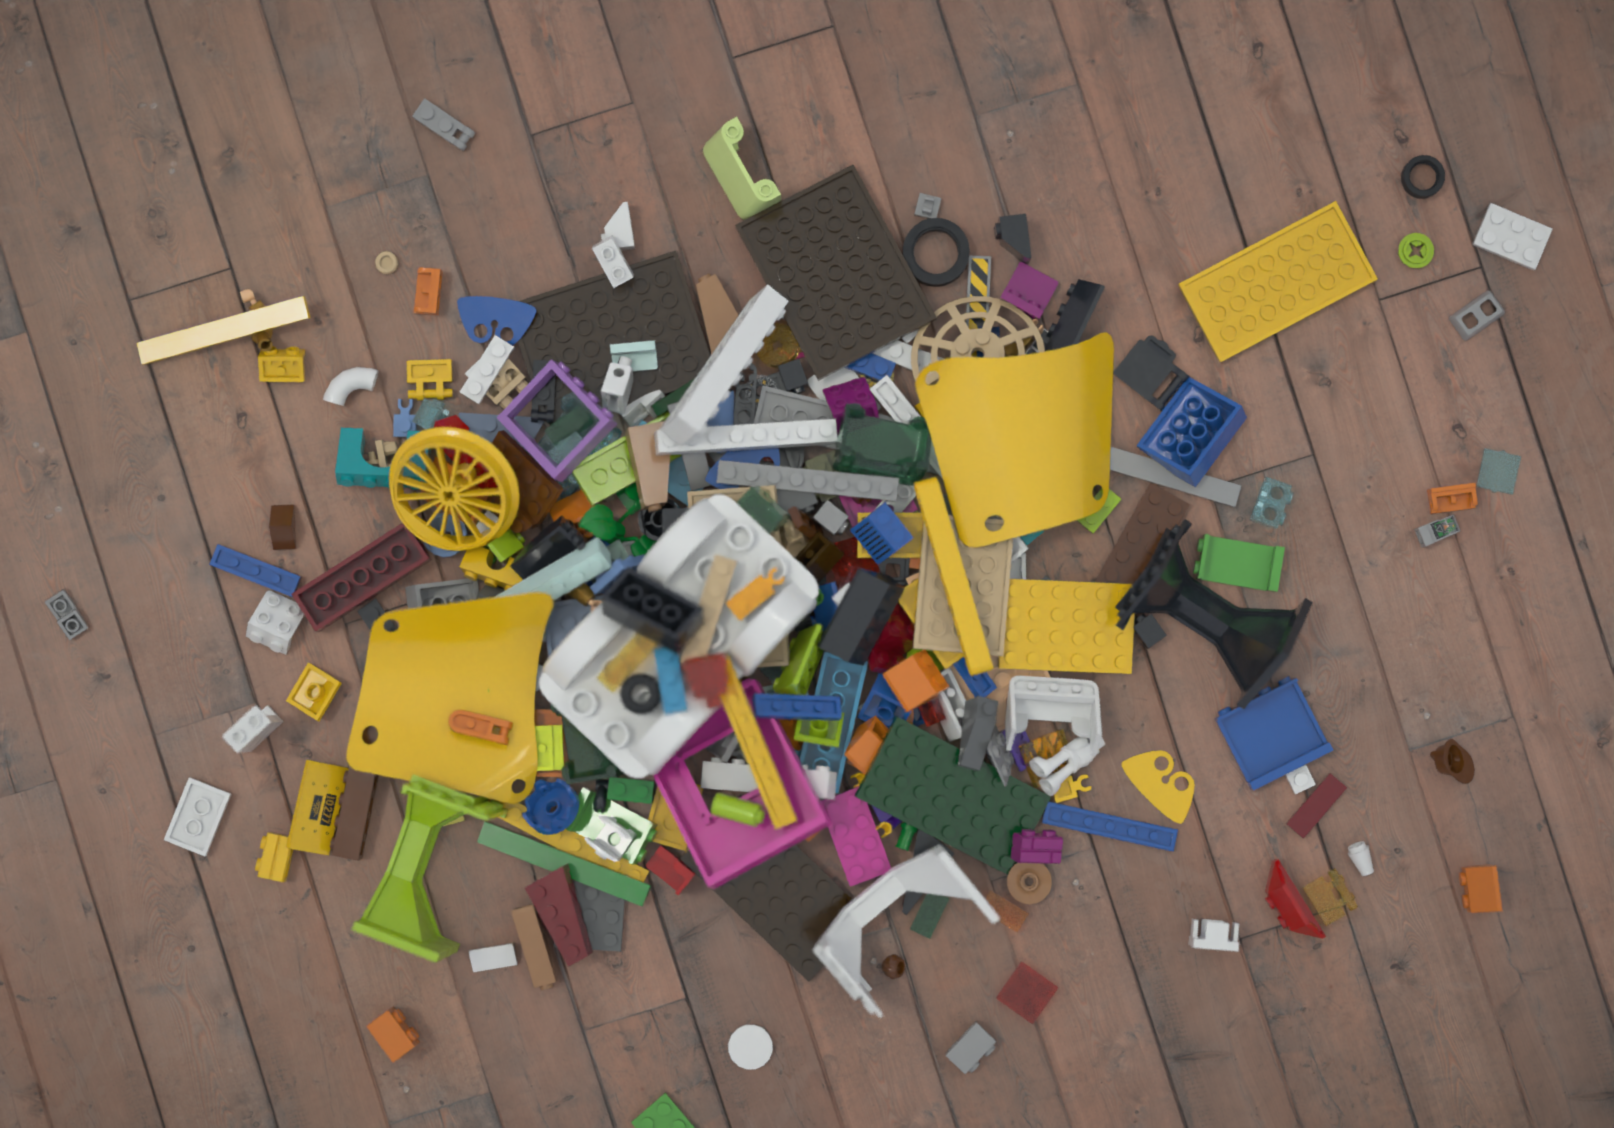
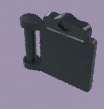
(1148, 367)

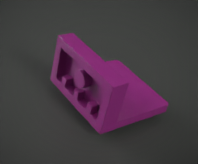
(1029, 290)
(850, 392)

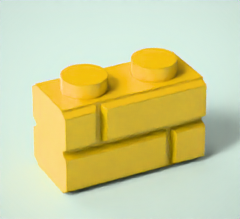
(275, 857)

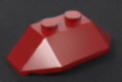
(1289, 903)

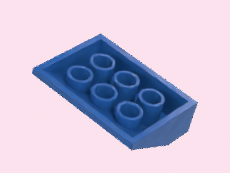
(1192, 431)

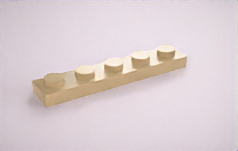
(712, 603)

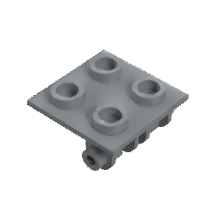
(998, 756)

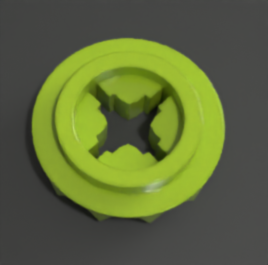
(1426, 251)

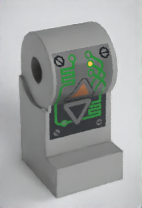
(1437, 530)

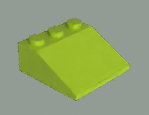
(803, 663)

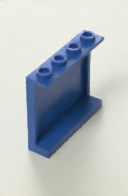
(1273, 733)

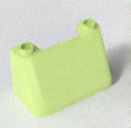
(732, 175)

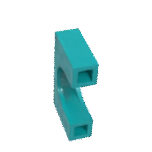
(355, 471)

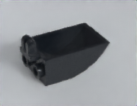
(549, 546)

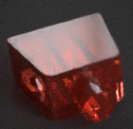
(708, 677)

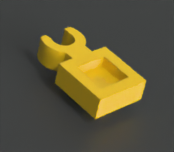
(1069, 787)

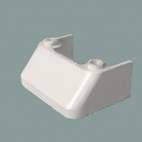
(1054, 701)

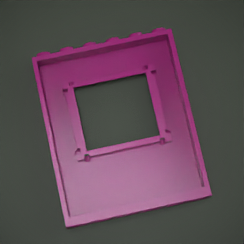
(726, 846)

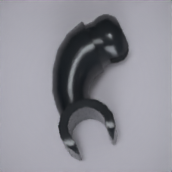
(600, 797)

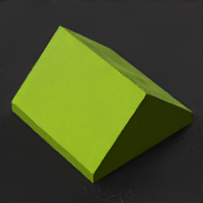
(819, 731)

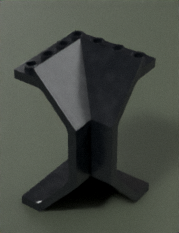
(1248, 639)

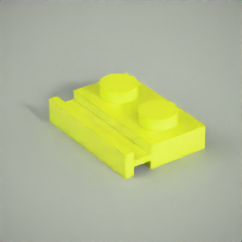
(549, 747)

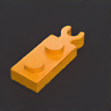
(753, 595)

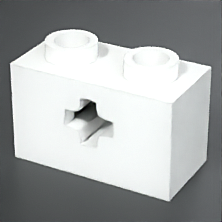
(613, 261)

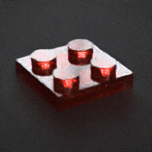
(1026, 992)

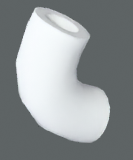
(349, 381)

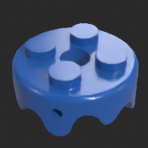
(543, 799)

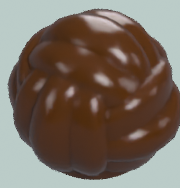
(893, 966)

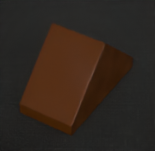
(282, 527)

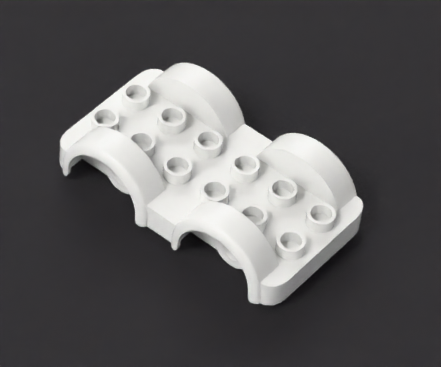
(681, 564)

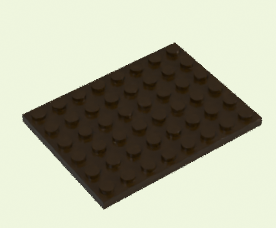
(837, 271)
(589, 315)

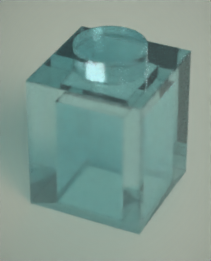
(430, 413)

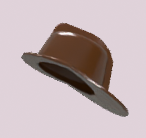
(1454, 761)

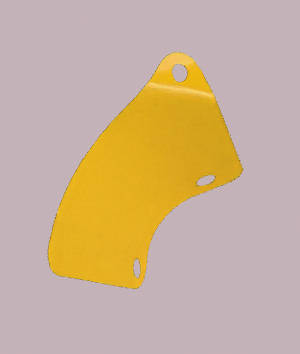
(1022, 436)
(446, 663)

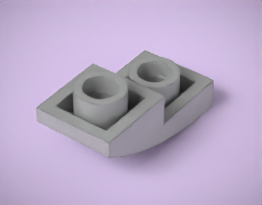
(67, 614)

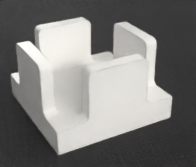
(1214, 935)

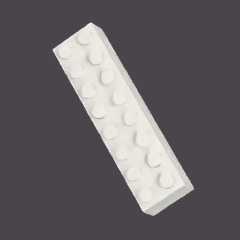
(725, 365)

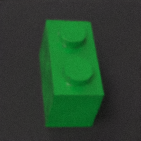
(631, 790)

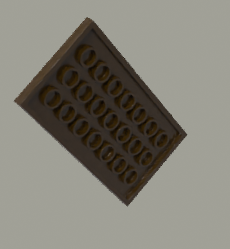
(785, 903)

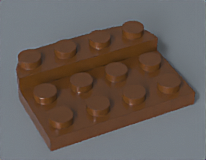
(536, 487)

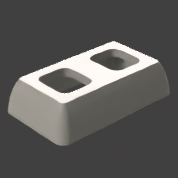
(1474, 308)

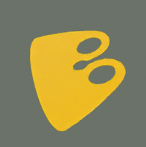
(1163, 796)

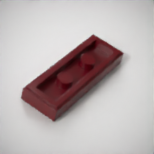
(1316, 805)

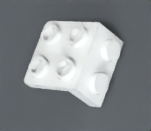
(274, 622)

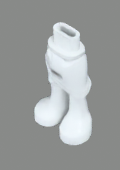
(1075, 753)

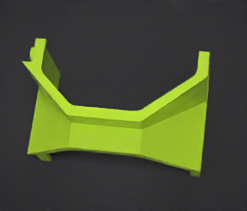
(400, 905)

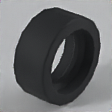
(1410, 188)

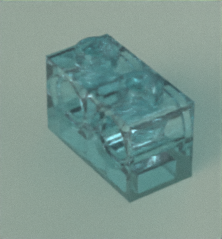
(1266, 500)

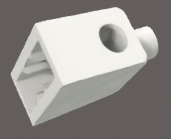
(617, 385)

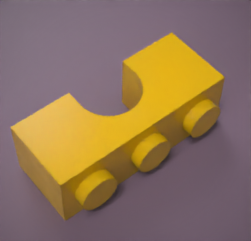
(478, 563)

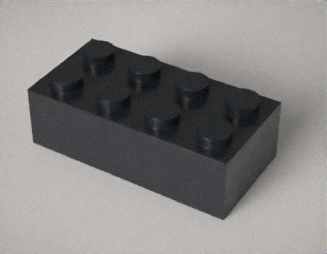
(652, 611)

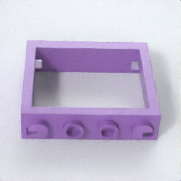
(589, 442)

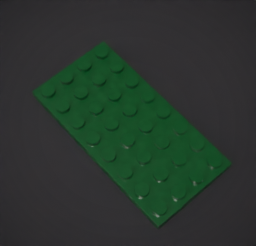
(968, 809)

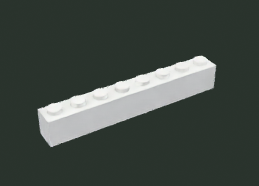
(752, 437)

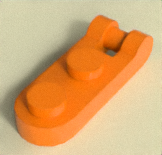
(479, 726)

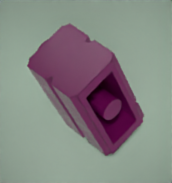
(1037, 847)

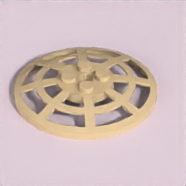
(974, 339)

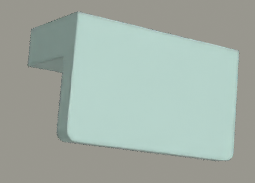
(641, 353)

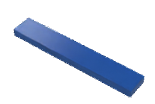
(1110, 826)

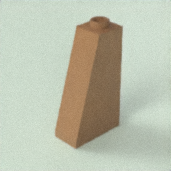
(716, 309)
(649, 470)
(535, 946)

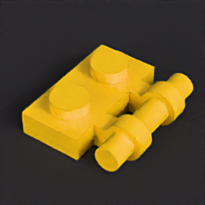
(429, 372)

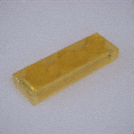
(626, 662)

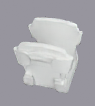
(602, 844)

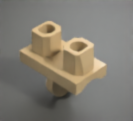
(383, 450)

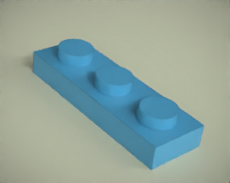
(670, 681)

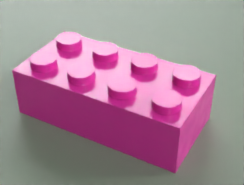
(855, 837)

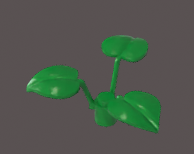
(601, 524)

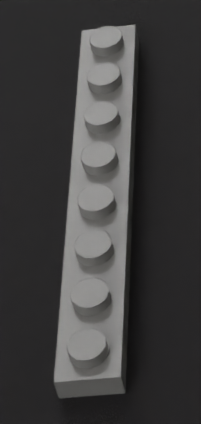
(808, 480)

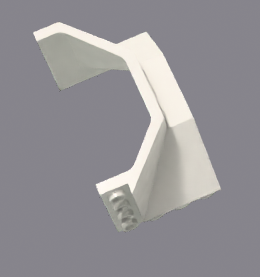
(926, 873)

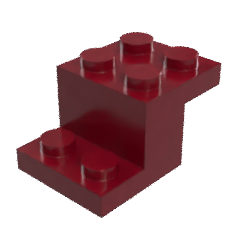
(893, 642)

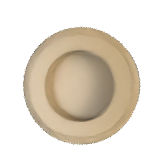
(386, 262)

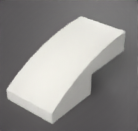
(641, 408)

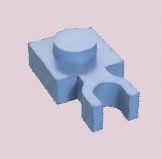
(403, 421)

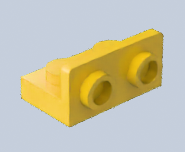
(282, 365)

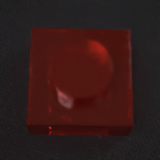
(932, 712)

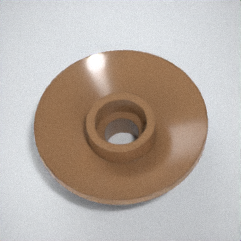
(1029, 894)

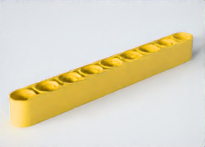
(953, 576)

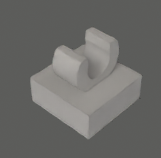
(927, 206)

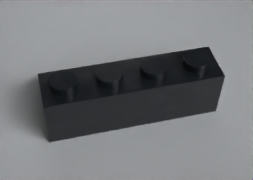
(1074, 314)
(861, 616)

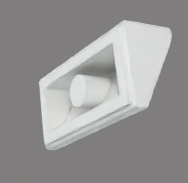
(493, 957)

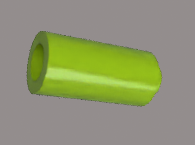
(737, 810)

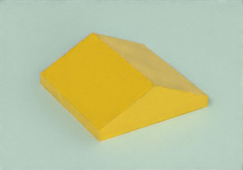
(313, 691)

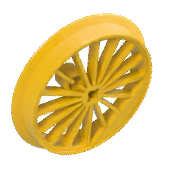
(441, 485)

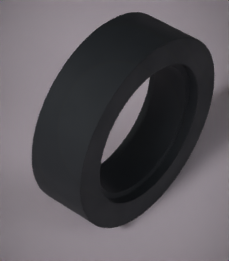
(948, 228)

